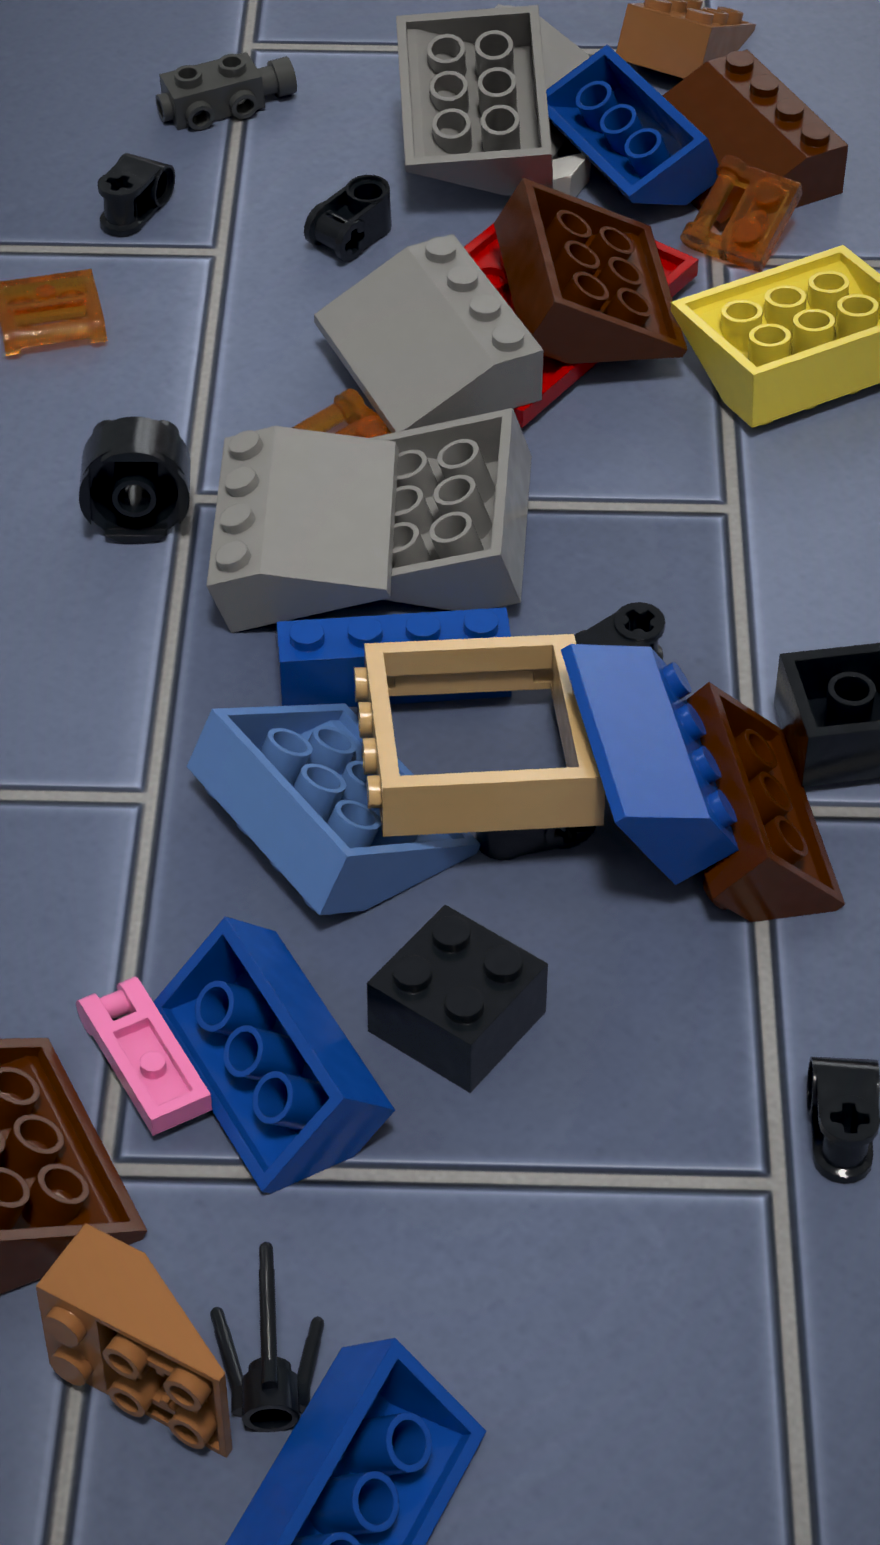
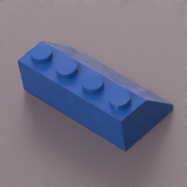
(631, 132)
(321, 654)
(652, 756)
(271, 1056)
(365, 1457)

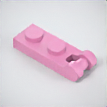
(145, 1056)

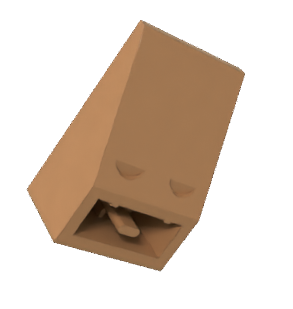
(679, 35)
(127, 1336)

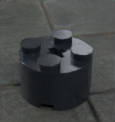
(135, 479)

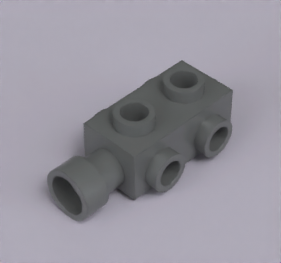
(219, 88)

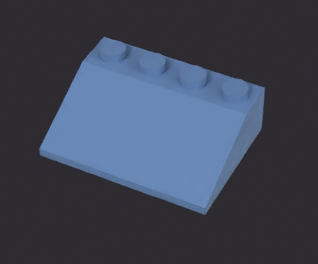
(301, 797)

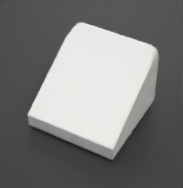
(571, 173)

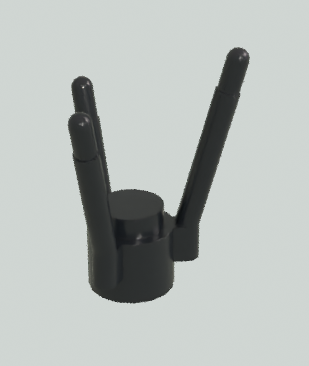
(270, 1392)

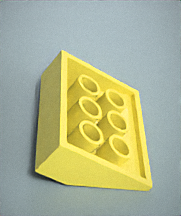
(788, 334)

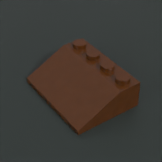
(762, 123)
(585, 279)
(50, 1166)

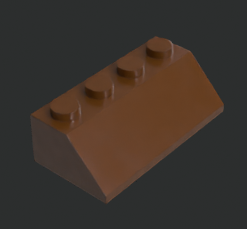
(780, 853)

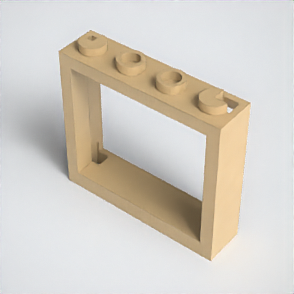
(474, 799)

